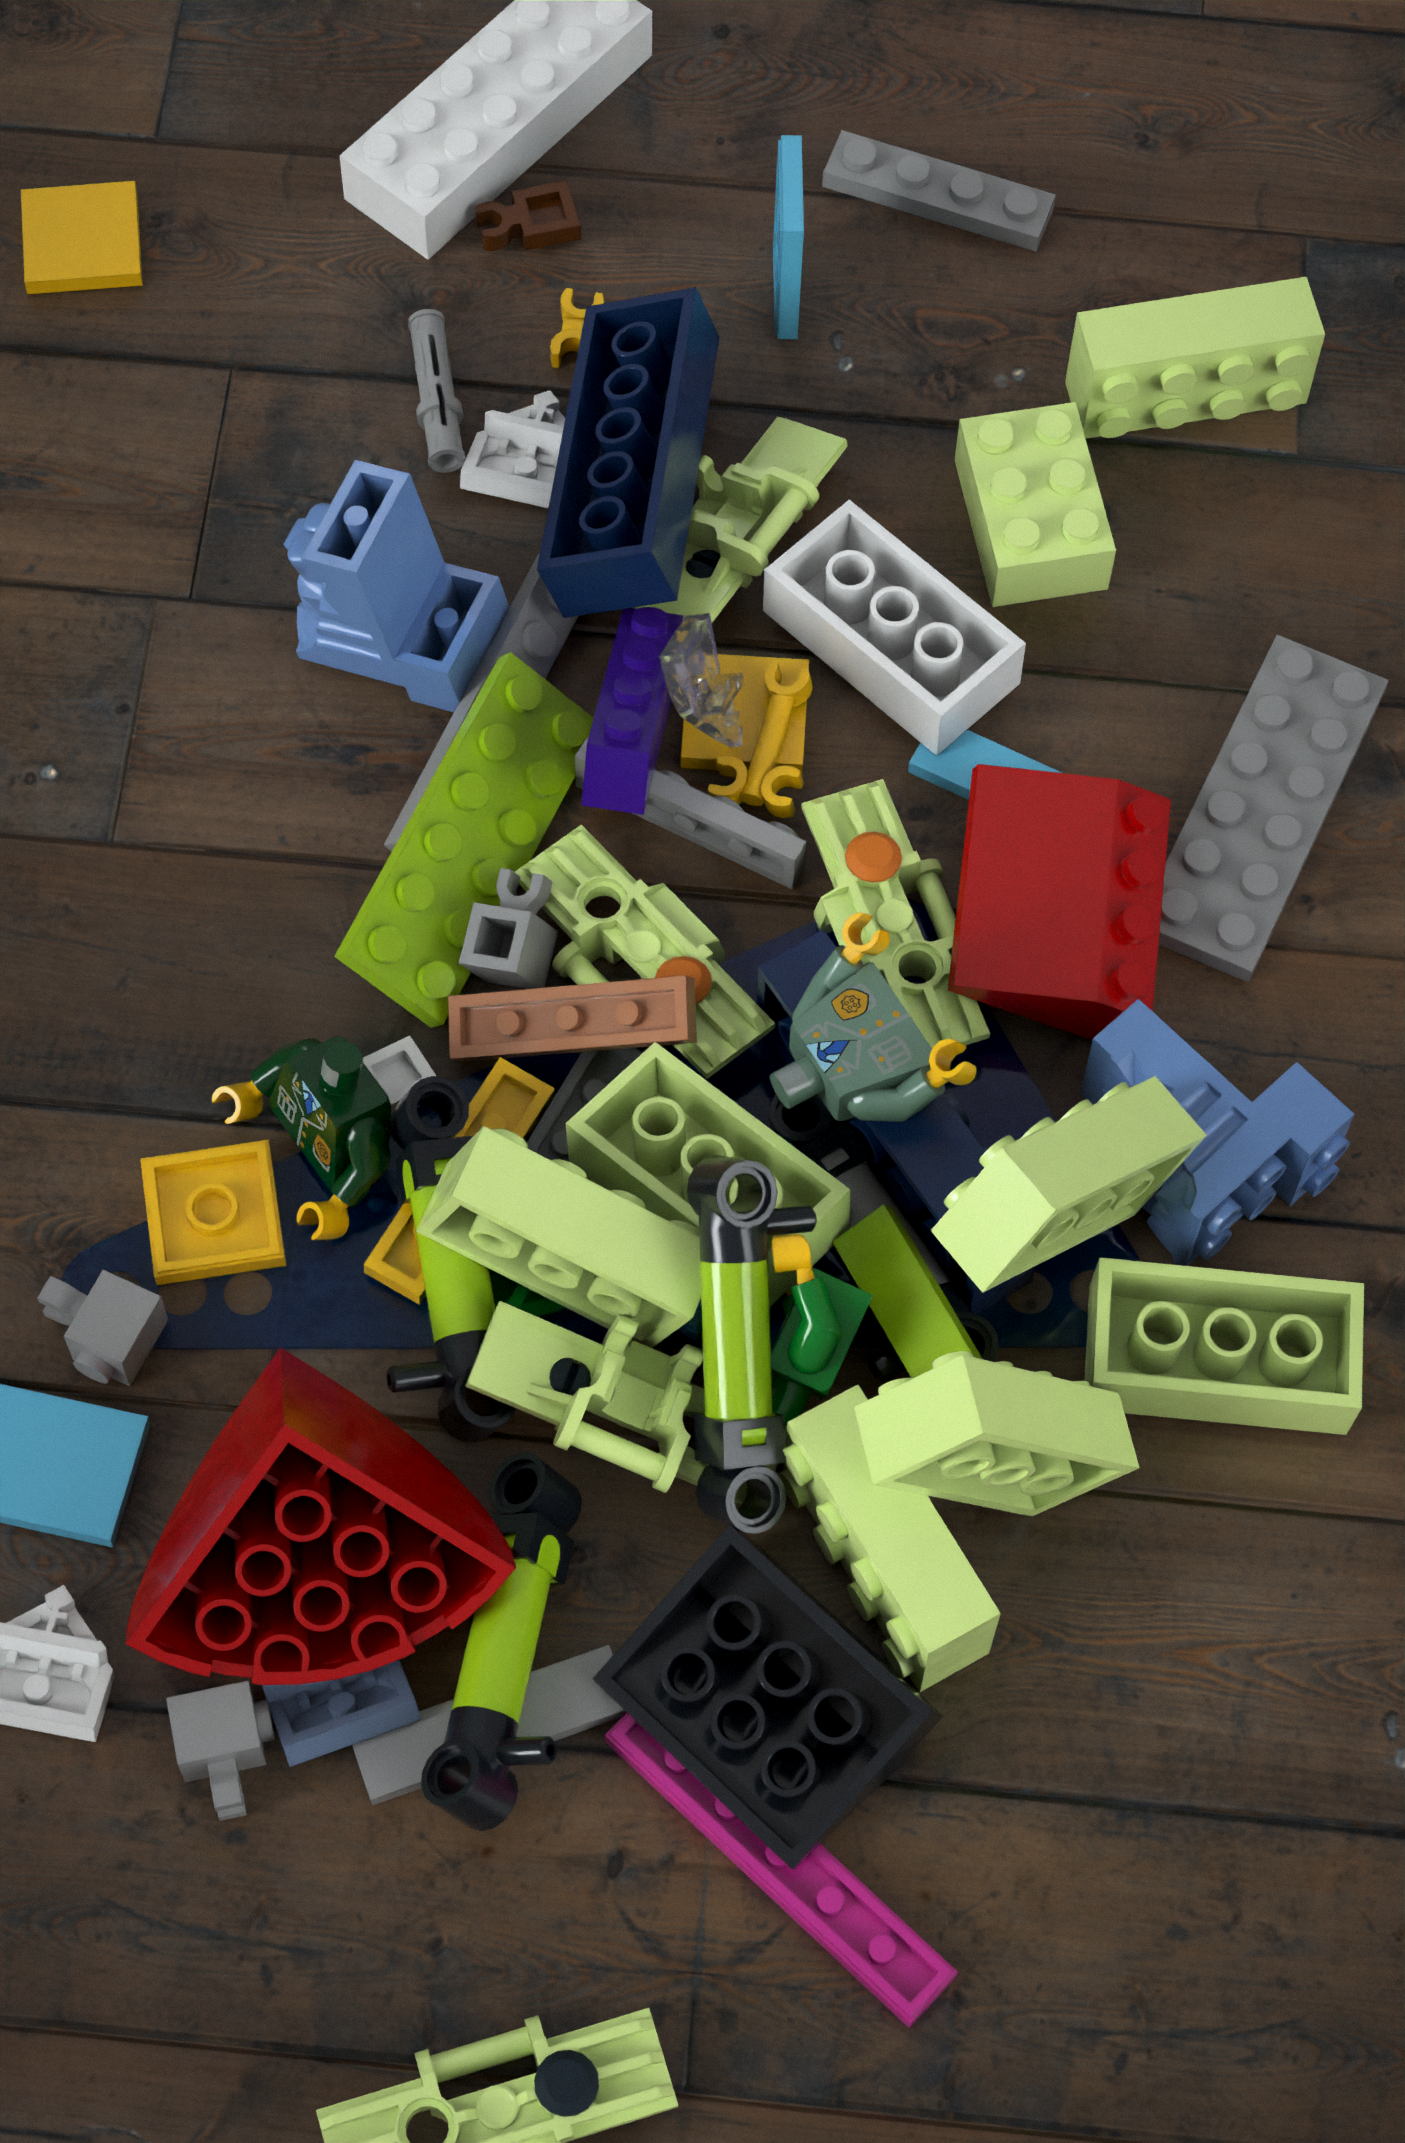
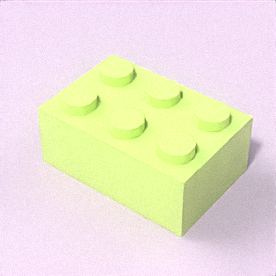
(1034, 504)

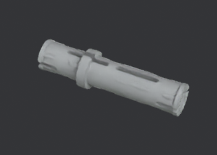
(439, 410)

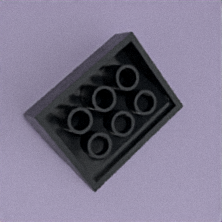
(766, 1697)

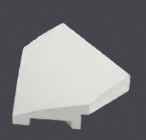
(517, 453)
(53, 1671)

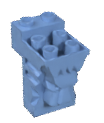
(384, 596)
(1251, 1149)

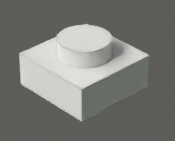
(398, 1068)

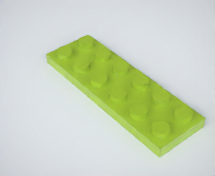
(475, 817)

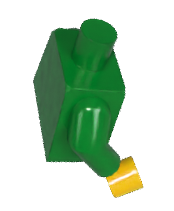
(816, 1331)

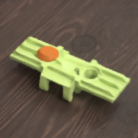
(871, 874)
(652, 935)

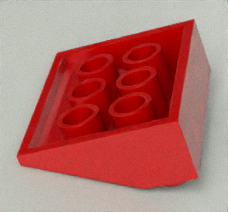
(1059, 896)

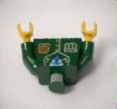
(331, 1113)

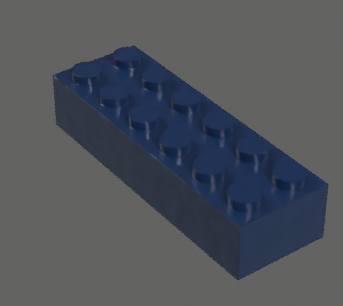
(629, 454)
(914, 1158)

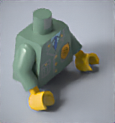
(861, 1044)

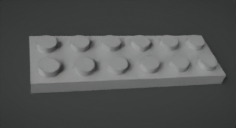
(1264, 805)

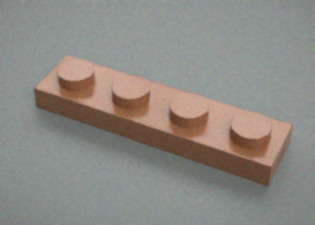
(572, 1018)

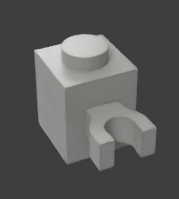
(509, 940)
(108, 1328)
(217, 1737)

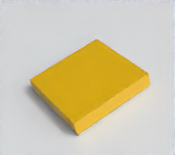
(81, 237)
(752, 701)
(212, 1212)

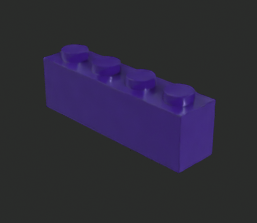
(630, 714)

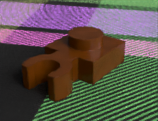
(537, 214)

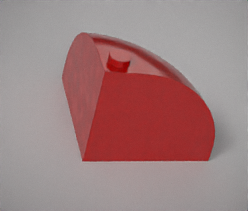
(313, 1543)

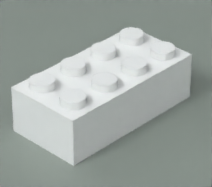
(893, 627)

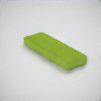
(903, 1291)

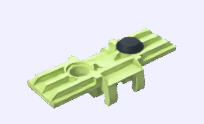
(580, 2088)

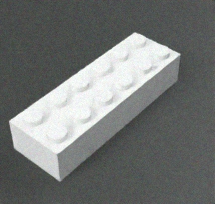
(491, 114)

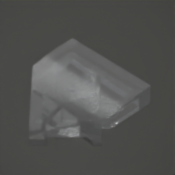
(696, 684)

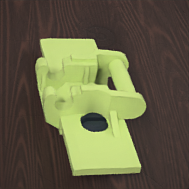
(749, 512)
(621, 1380)

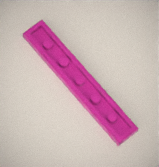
(817, 1894)

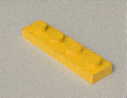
(505, 1101)

